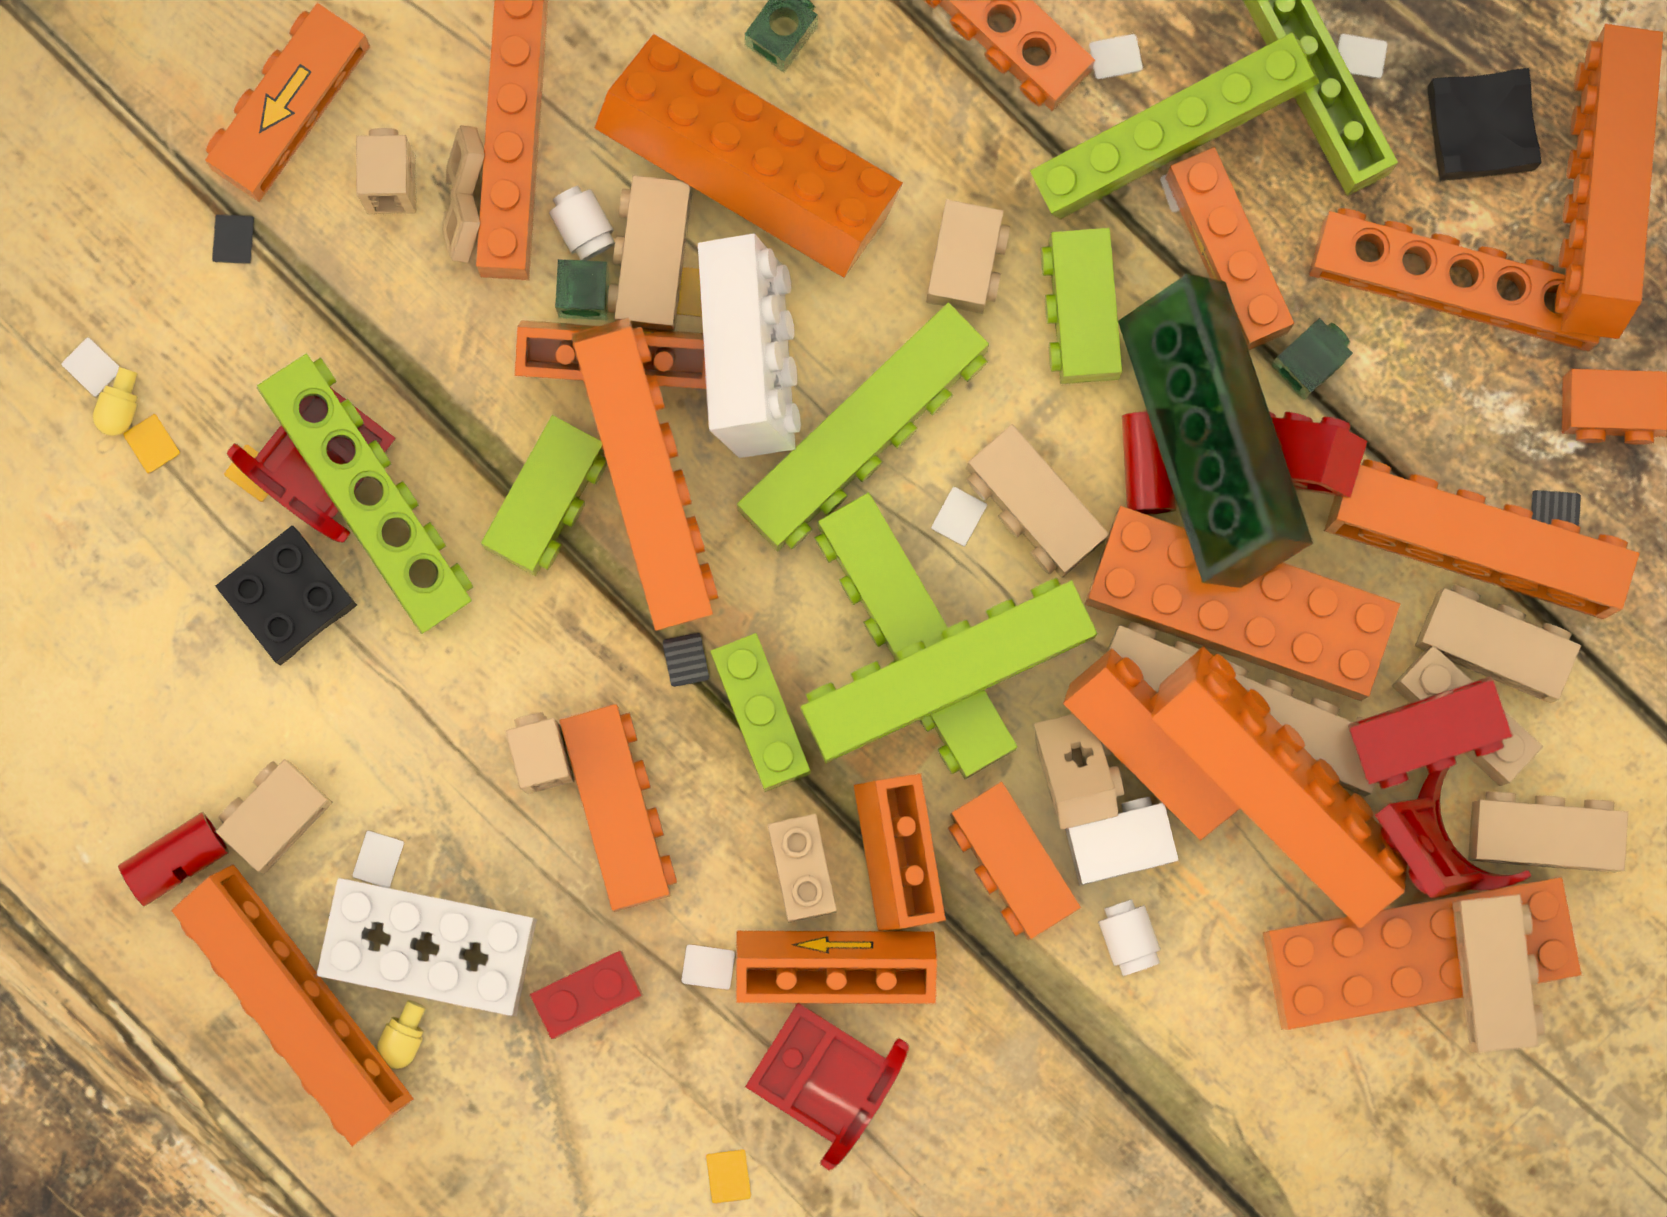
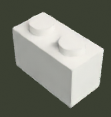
(1122, 843)

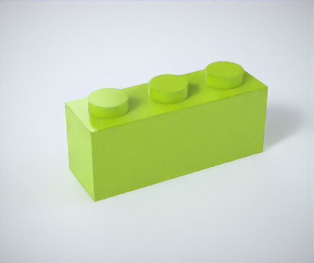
(1082, 306)
(545, 496)
(760, 712)

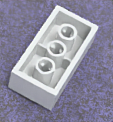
(747, 346)
(453, 925)

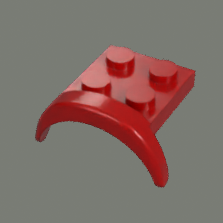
(288, 478)
(1434, 862)
(826, 1079)

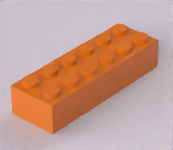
(747, 155)
(1610, 181)
(642, 475)
(1485, 541)
(1277, 621)
(1280, 785)
(1401, 956)

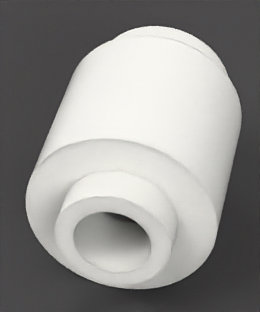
(582, 223)
(1130, 937)

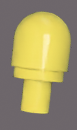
(116, 404)
(402, 1037)

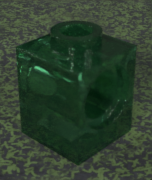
(776, 48)
(582, 289)
(1313, 357)

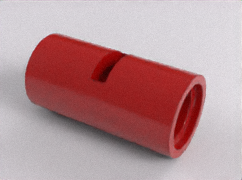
(1145, 473)
(173, 859)

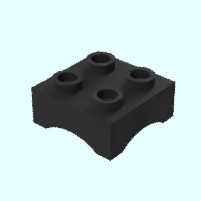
(1483, 125)
(285, 595)

